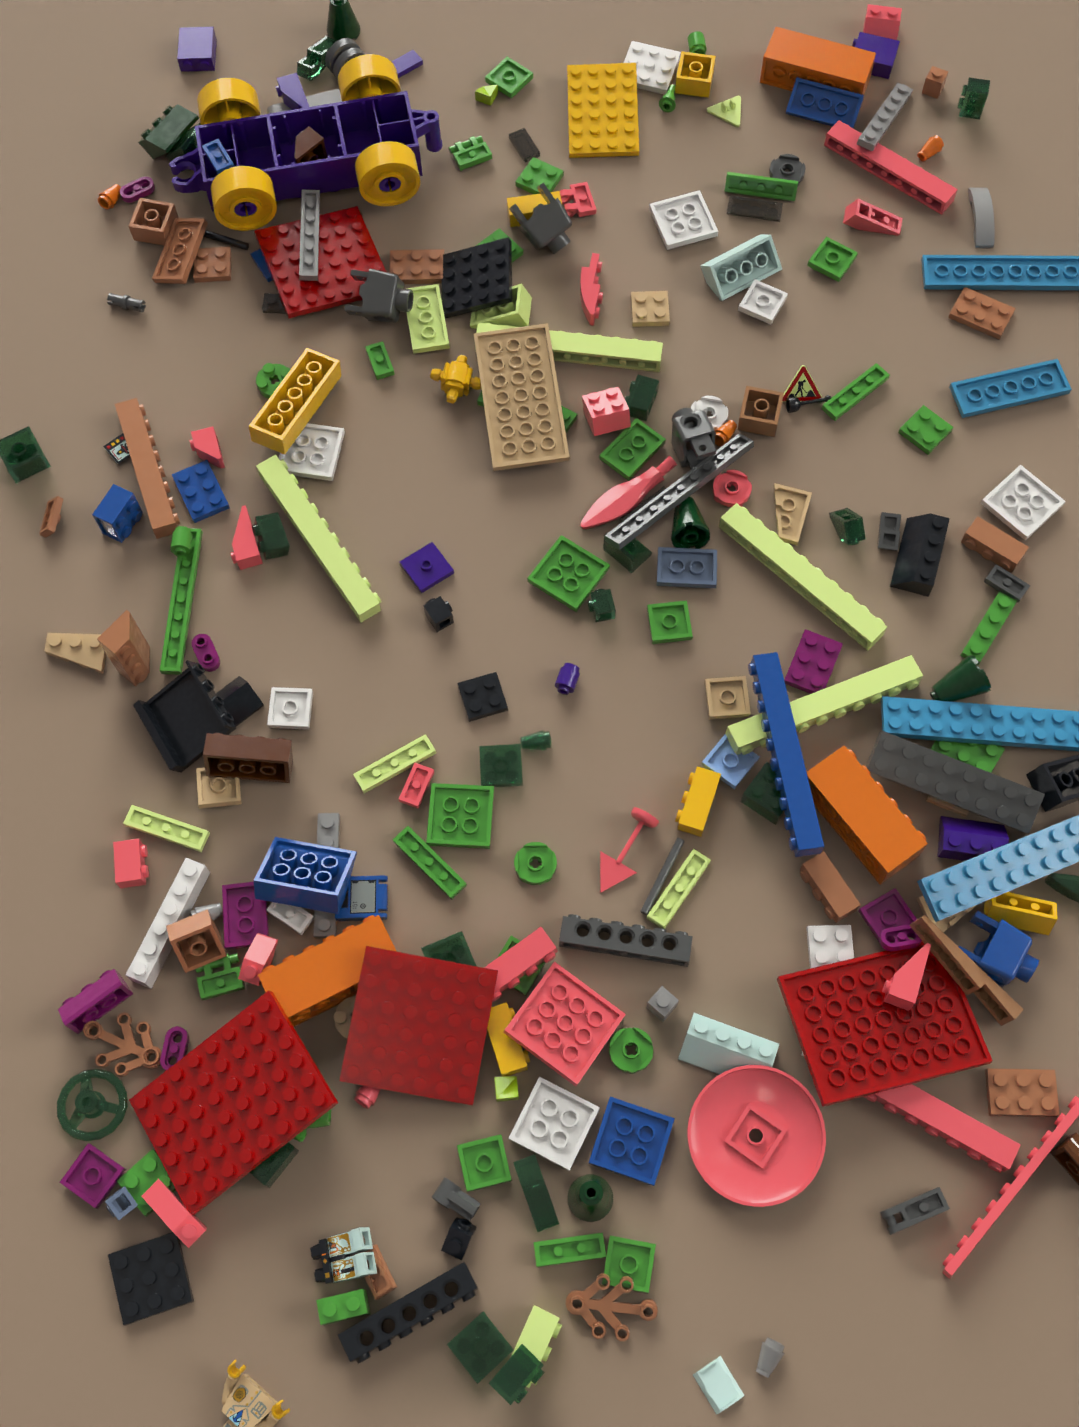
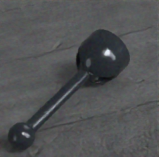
(793, 404)

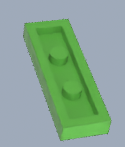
(569, 1249)

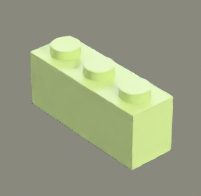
(538, 1332)

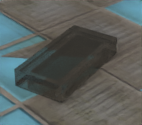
(524, 145)

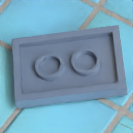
(687, 567)

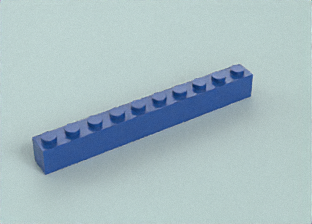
(786, 755)

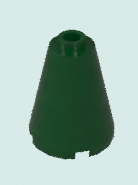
(342, 21)
(689, 526)
(962, 682)
(590, 1208)

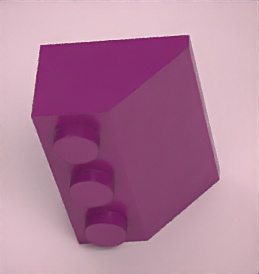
(94, 1001)

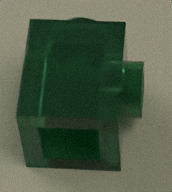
(602, 605)

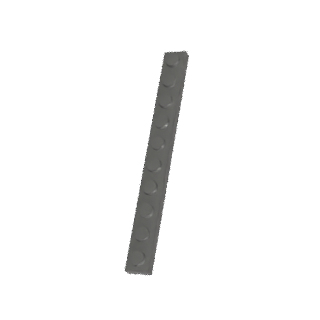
(678, 491)

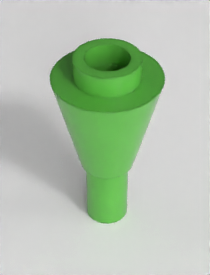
(667, 102)

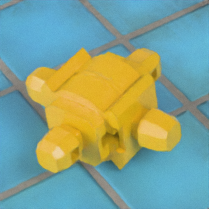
(456, 379)

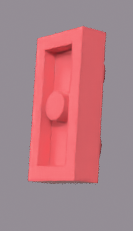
(416, 785)

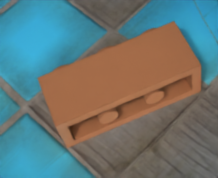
(994, 544)
(829, 887)

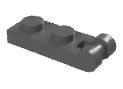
(915, 1210)

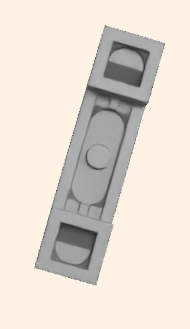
(983, 217)

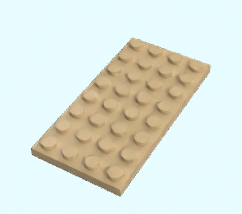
(521, 397)

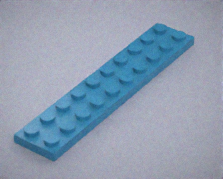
(1000, 272)
(980, 723)
(1001, 869)

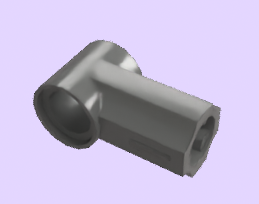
(452, 1197)

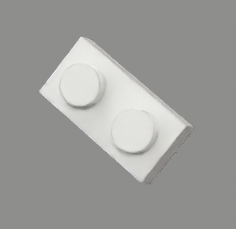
(292, 916)

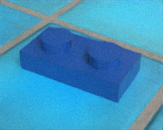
(217, 156)

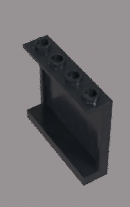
(183, 716)

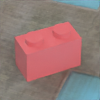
(130, 863)

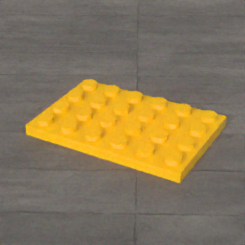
(602, 110)

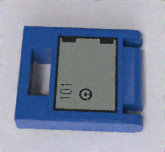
(365, 898)

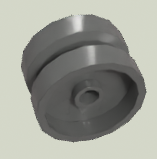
(341, 53)

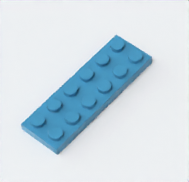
(1010, 388)

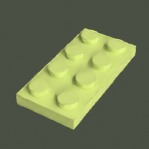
(427, 320)

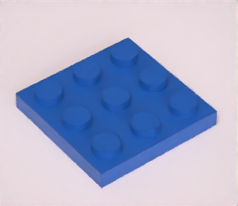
(631, 1141)

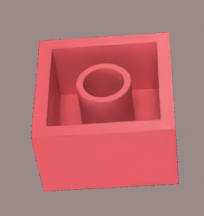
(606, 411)

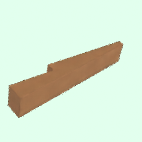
(967, 972)

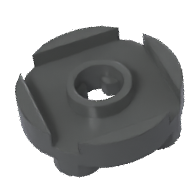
(790, 162)

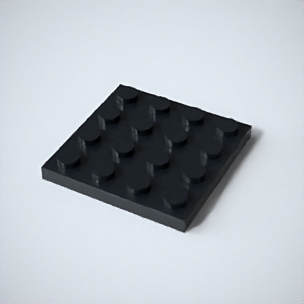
(477, 278)

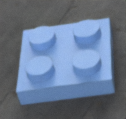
(729, 764)

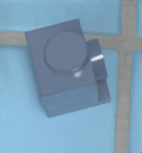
(120, 1203)

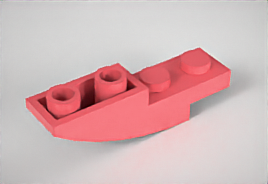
(590, 289)

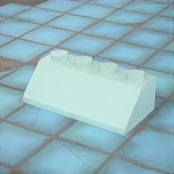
(741, 266)
(724, 1047)

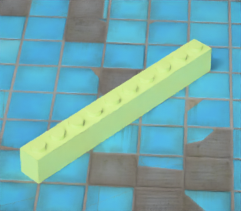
(598, 349)
(318, 538)
(802, 576)
(832, 702)

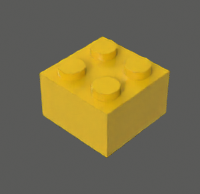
(695, 74)

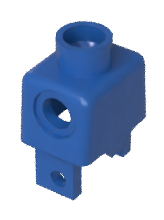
(1004, 951)

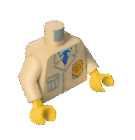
(247, 1402)

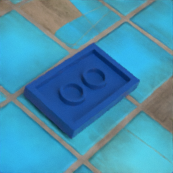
(200, 491)

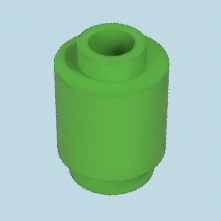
(697, 43)
(181, 541)

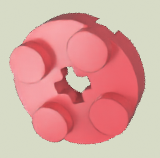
(729, 498)

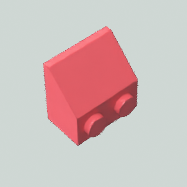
(882, 21)

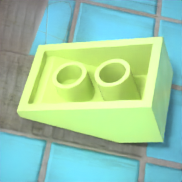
(512, 314)

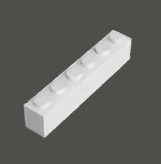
(174, 908)

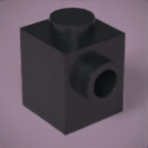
(438, 613)

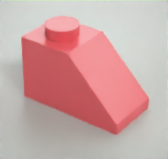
(207, 446)
(257, 958)

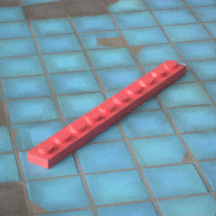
(1009, 1190)

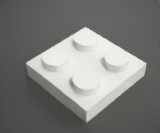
(762, 301)
(290, 708)
(829, 944)

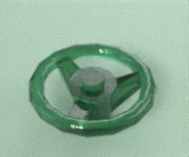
(91, 1104)

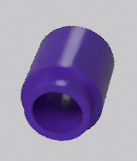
(567, 678)

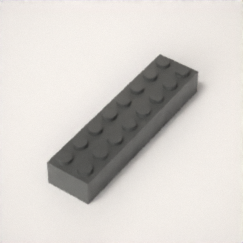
(954, 782)

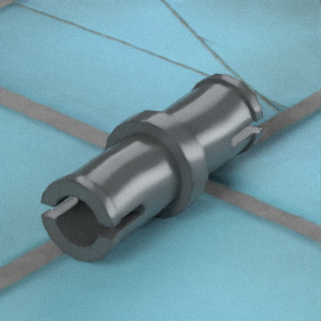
(126, 302)

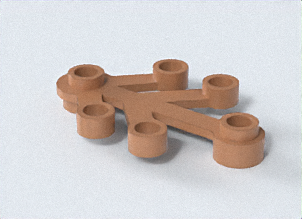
(125, 1046)
(608, 1305)

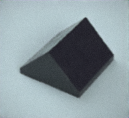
(240, 700)

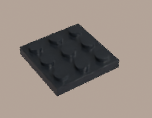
(150, 1278)

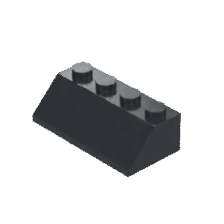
(920, 553)

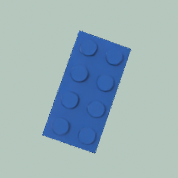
(823, 103)

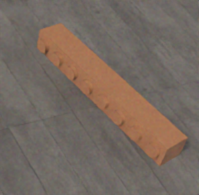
(146, 467)

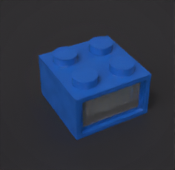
(117, 513)

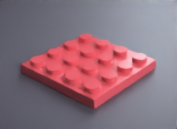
(564, 1023)

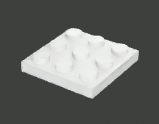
(653, 66)
(683, 220)
(315, 452)
(1022, 502)
(554, 1123)

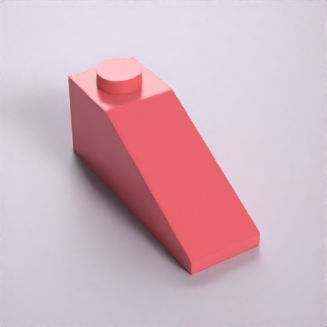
(871, 218)
(244, 543)
(905, 983)
(173, 1213)

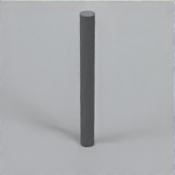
(662, 876)

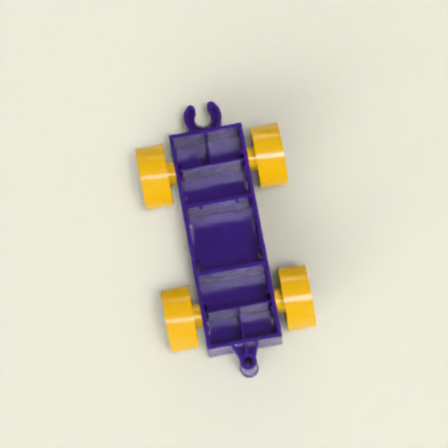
(366, 140)

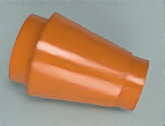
(931, 147)
(109, 197)
(724, 433)

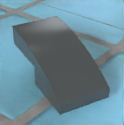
(889, 531)

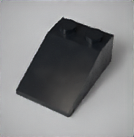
(1057, 781)

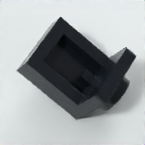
(458, 1238)

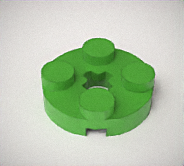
(269, 373)
(538, 875)
(630, 1037)

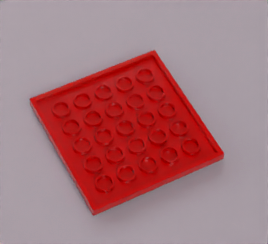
(342, 248)
(419, 1025)

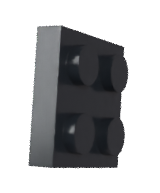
(482, 696)

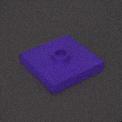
(426, 567)

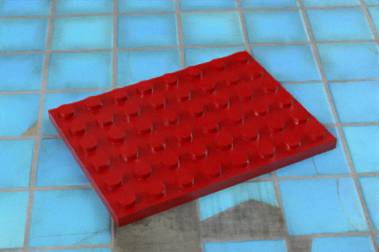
(870, 1046)
(232, 1102)

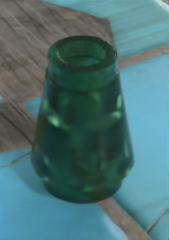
(537, 741)

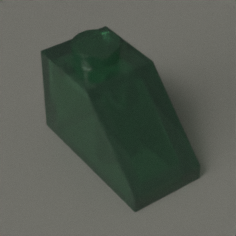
(848, 526)

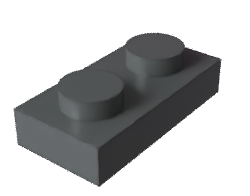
(1006, 583)

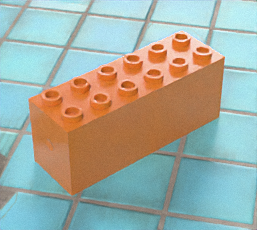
(816, 60)
(864, 815)
(325, 972)

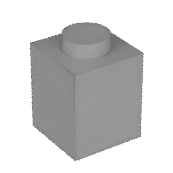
(662, 1003)

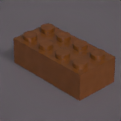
(248, 757)

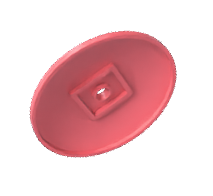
(790, 1130)

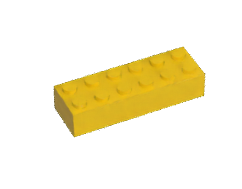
(295, 401)

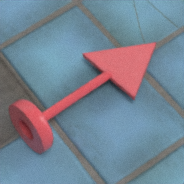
(612, 870)

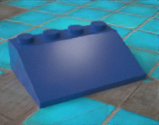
(305, 875)

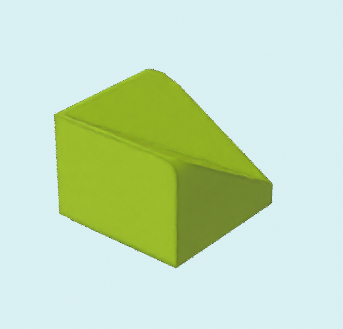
(486, 94)
(506, 1088)

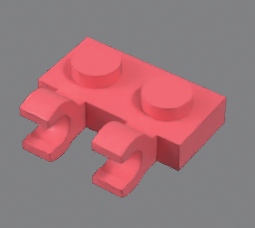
(582, 198)

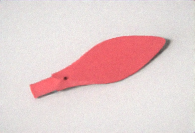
(625, 496)

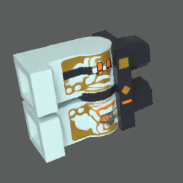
(336, 1257)

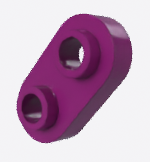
(137, 189)
(204, 651)
(899, 937)
(172, 1049)

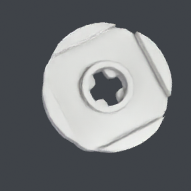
(715, 406)

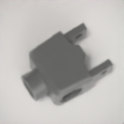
(546, 223)
(381, 295)
(697, 430)

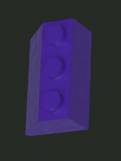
(968, 838)

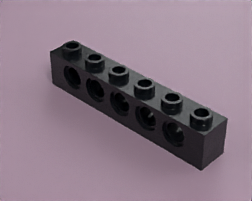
(352, 1337)

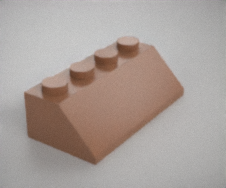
(127, 648)

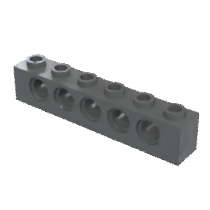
(635, 949)

